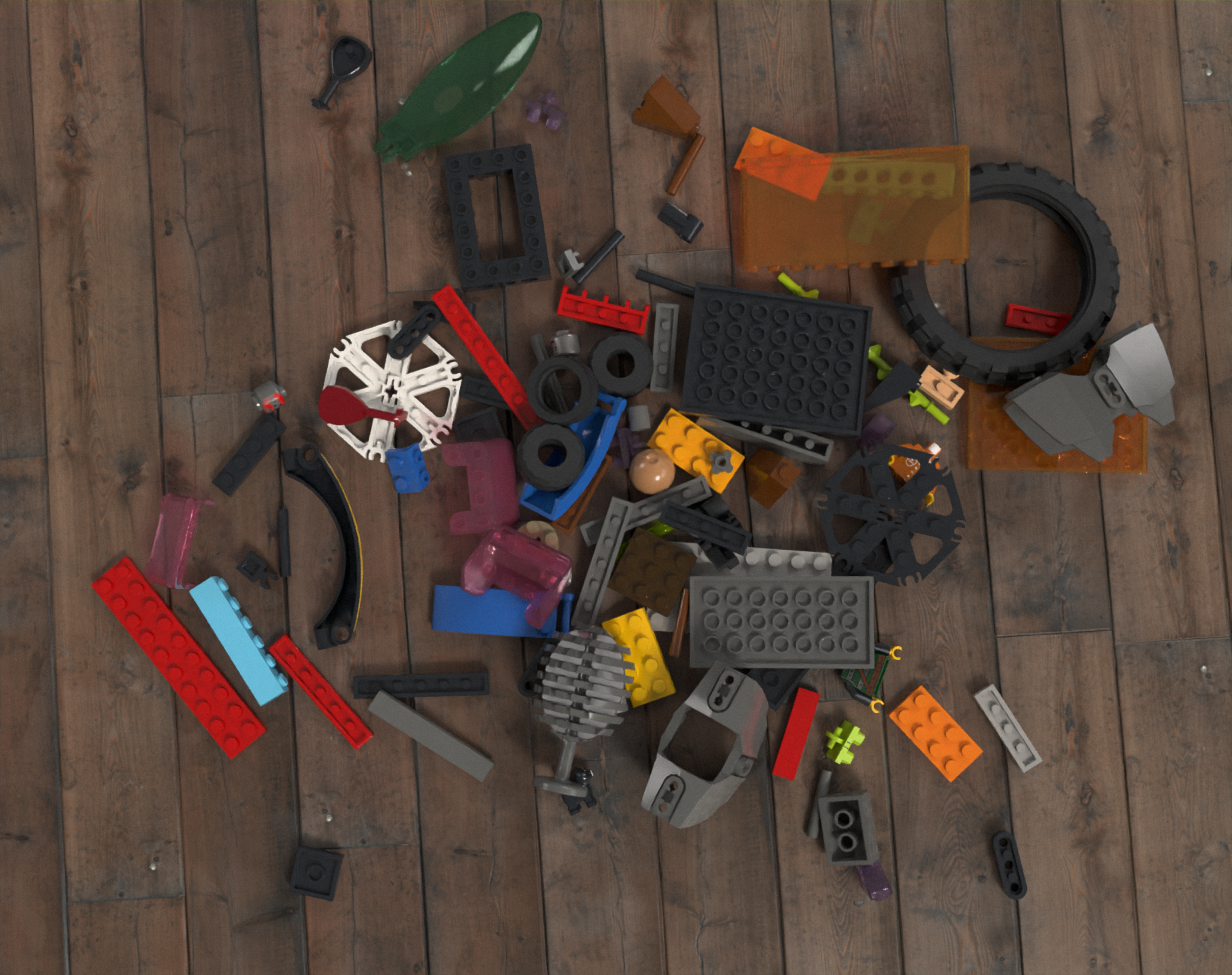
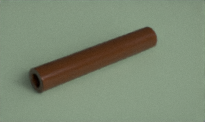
(685, 164)
(680, 623)

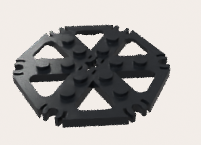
(906, 499)

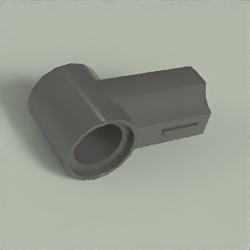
(639, 418)

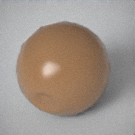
(652, 471)

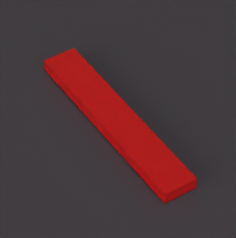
(321, 691)

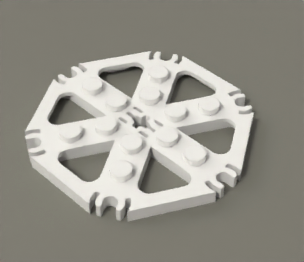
(411, 385)

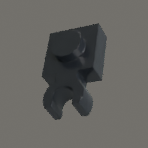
(254, 568)

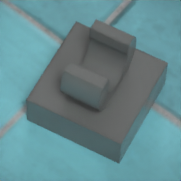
(568, 264)

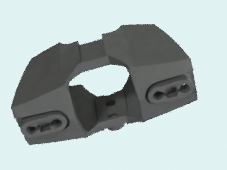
(1073, 412)
(742, 712)

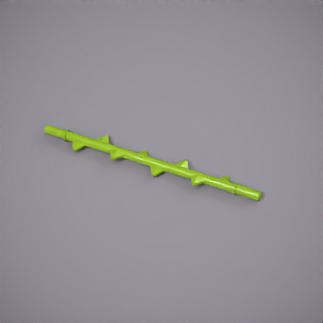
(874, 356)

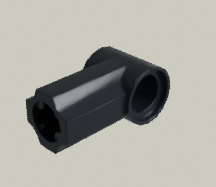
(685, 225)

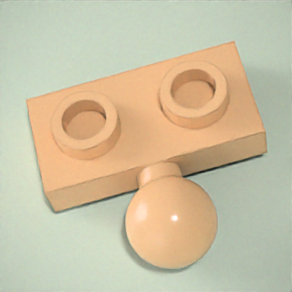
(940, 387)

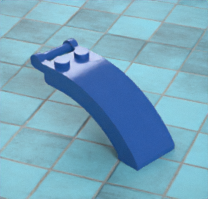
(596, 435)
(491, 613)

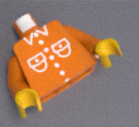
(905, 468)

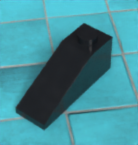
(895, 385)

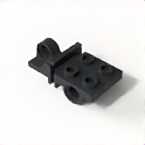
(718, 509)

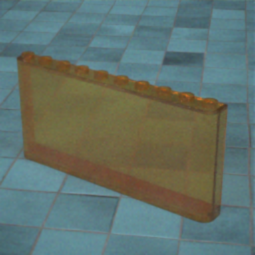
(856, 208)

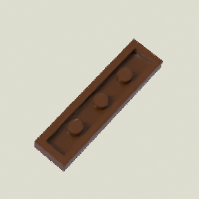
(569, 520)

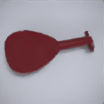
(342, 407)

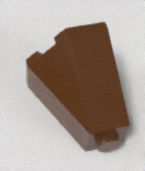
(667, 111)
(769, 476)

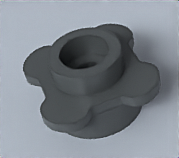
(725, 457)

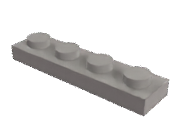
(1007, 728)

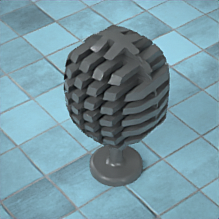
(580, 695)

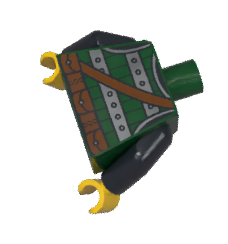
(865, 683)

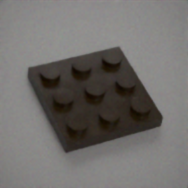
(652, 572)

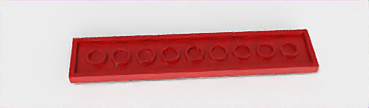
(179, 657)

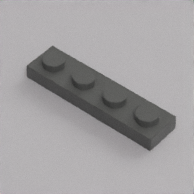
(664, 348)

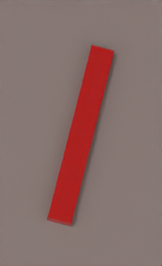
(486, 355)

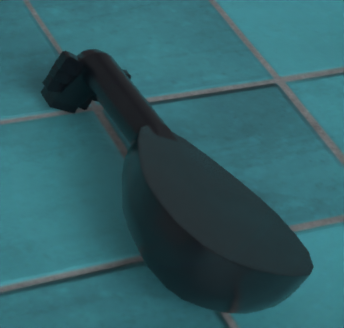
(347, 61)

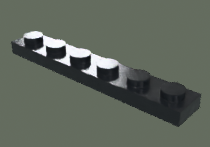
(422, 685)

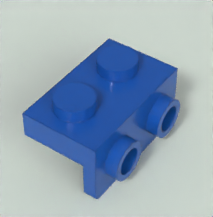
(408, 468)

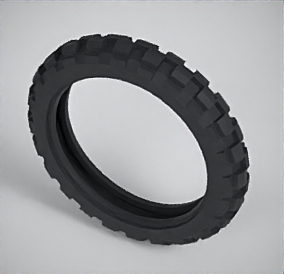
(1097, 293)

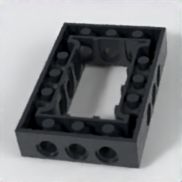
(505, 272)

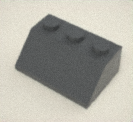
(848, 828)

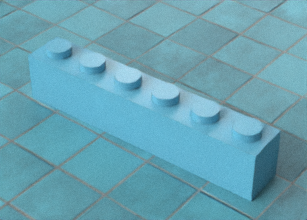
(239, 640)

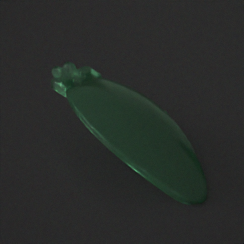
(462, 88)

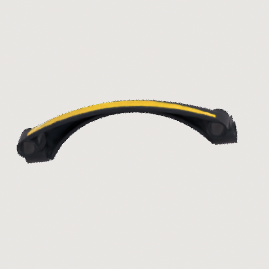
(323, 482)

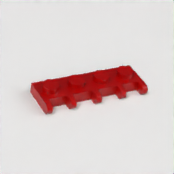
(602, 312)

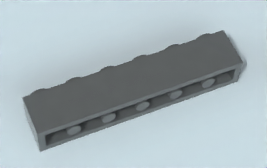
(785, 441)

